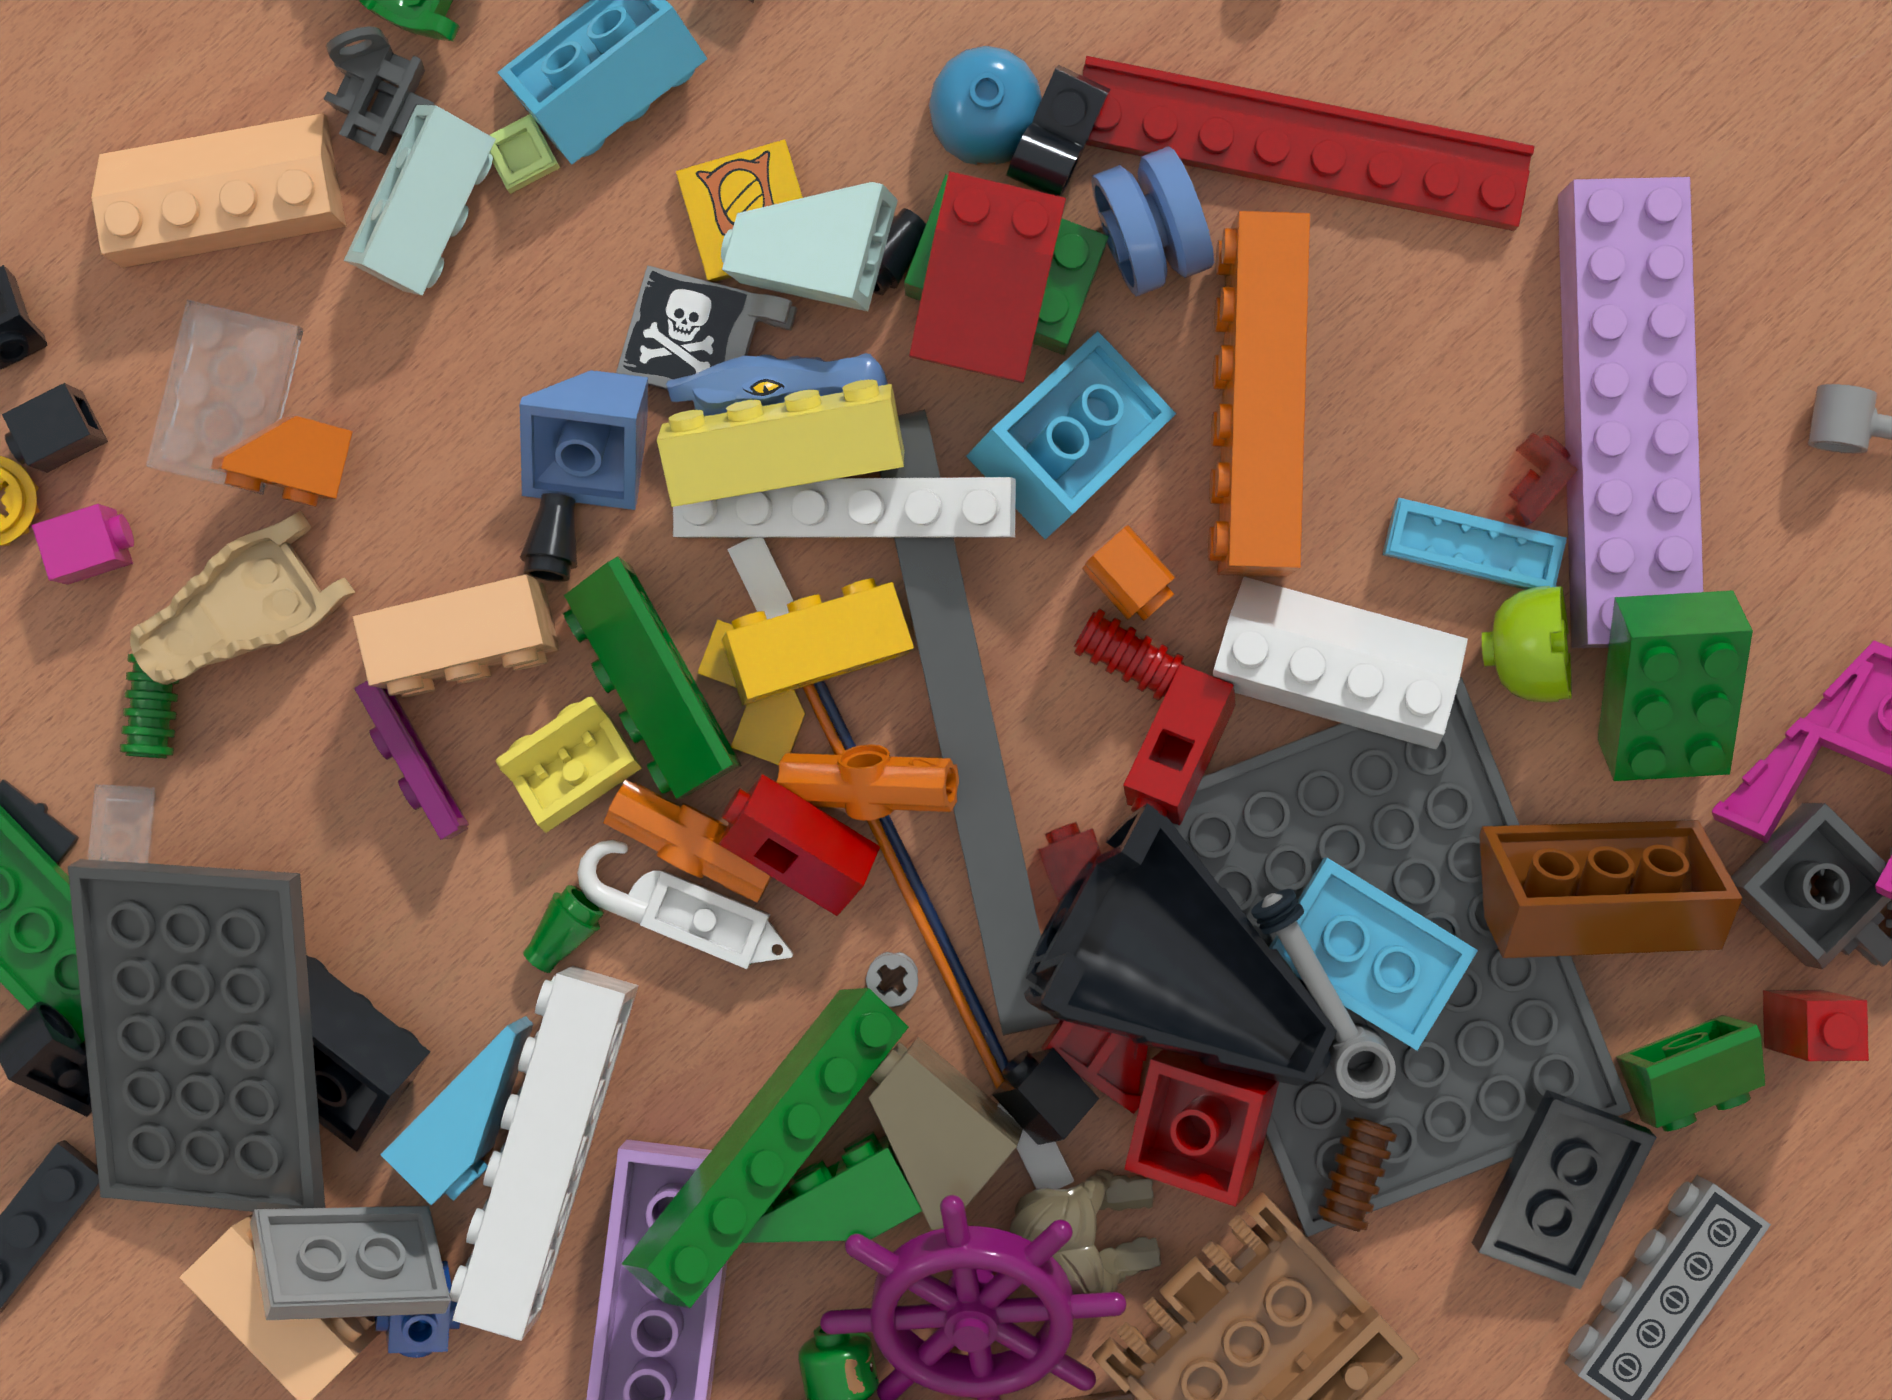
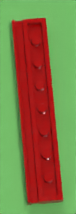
(1311, 145)

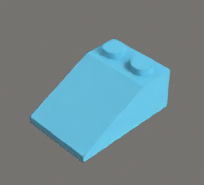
(1072, 433)
(448, 1140)

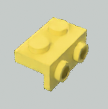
(568, 763)

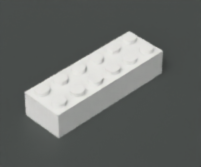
(544, 1151)

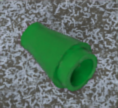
(564, 927)

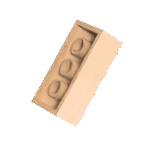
(217, 191)

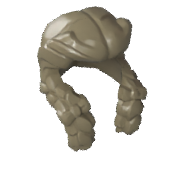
(1079, 1258)

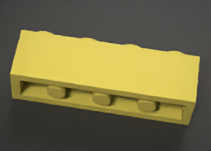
(780, 443)

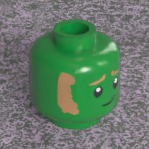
(838, 1366)

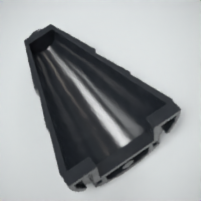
(1174, 962)

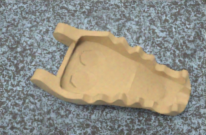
(242, 601)

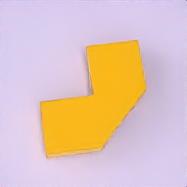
(767, 725)

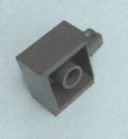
(1847, 907)

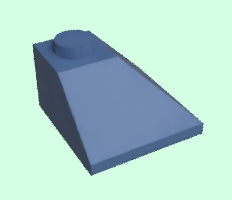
(585, 439)

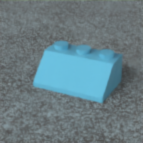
(602, 70)

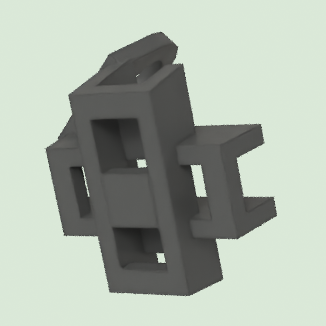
(365, 70)

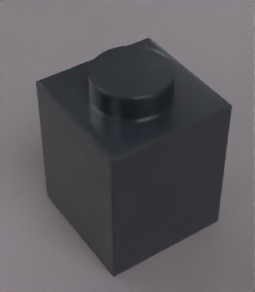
(53, 429)
(1044, 1095)

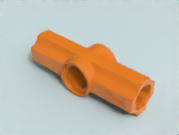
(871, 781)
(683, 838)

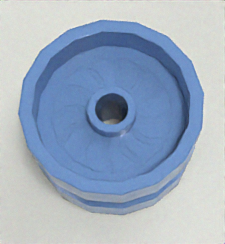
(1153, 221)

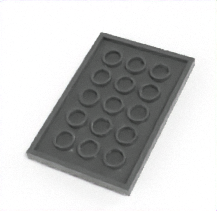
(198, 1034)

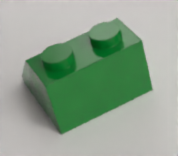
(1694, 1071)

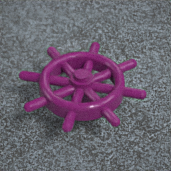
(972, 1309)

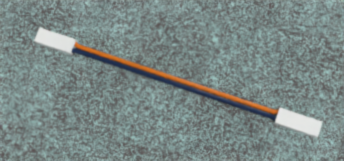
(772, 595)

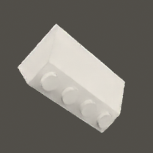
(1341, 662)

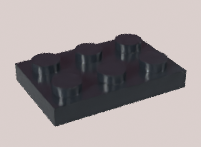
(1563, 1189)

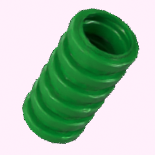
(148, 715)

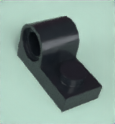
(1058, 132)
(47, 1058)

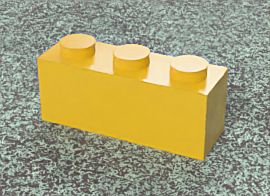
(816, 640)

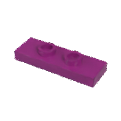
(421, 780)

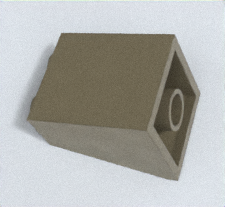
(940, 1126)

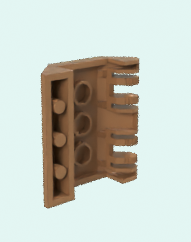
(1259, 1326)

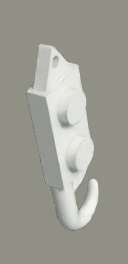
(684, 911)

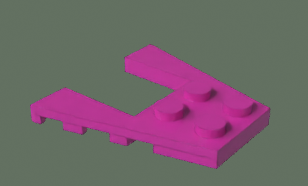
(1849, 720)

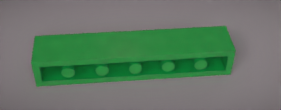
(765, 1147)

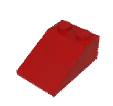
(986, 277)

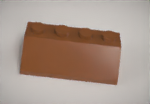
(1605, 888)

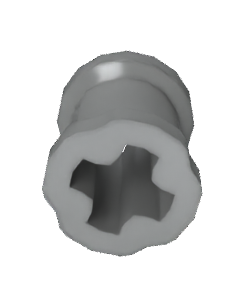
(892, 996)

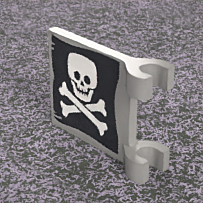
(693, 325)

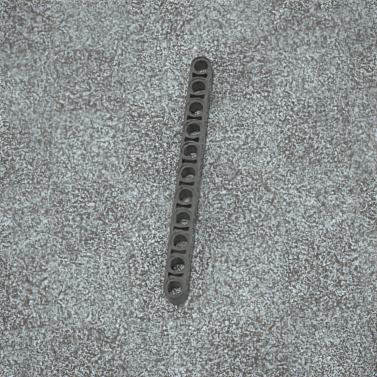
(970, 739)

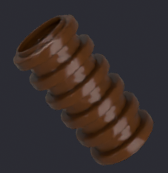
(1356, 1174)

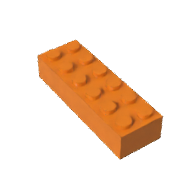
(1262, 394)

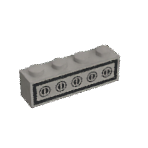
(1665, 1292)

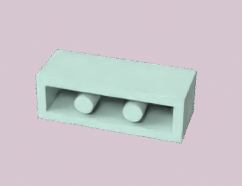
(421, 200)

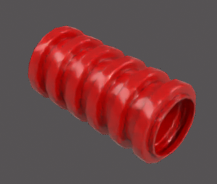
(1128, 654)

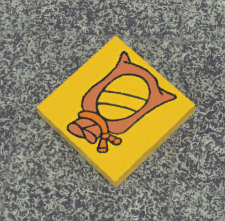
(730, 186)

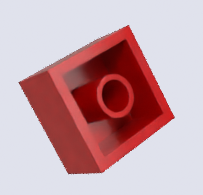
(1201, 1127)

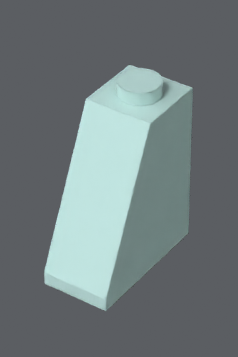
(814, 245)

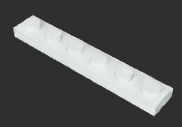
(859, 510)

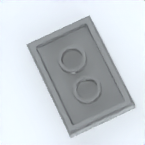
(348, 1262)

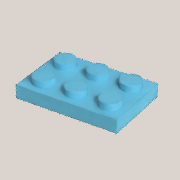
(1379, 953)

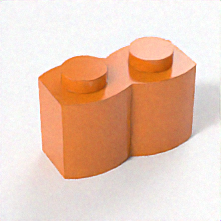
(1130, 575)

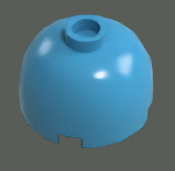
(983, 104)

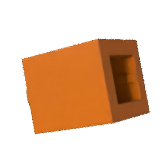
(292, 455)

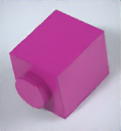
(84, 543)

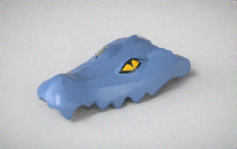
(770, 380)

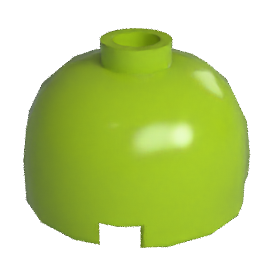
(1531, 645)

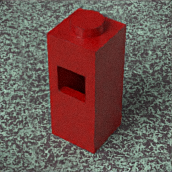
(1180, 743)
(798, 844)
(1816, 1025)

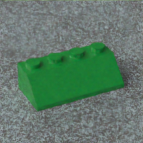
(650, 678)

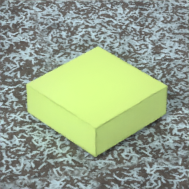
(522, 154)

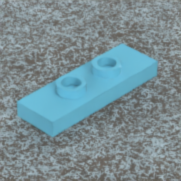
(1473, 545)

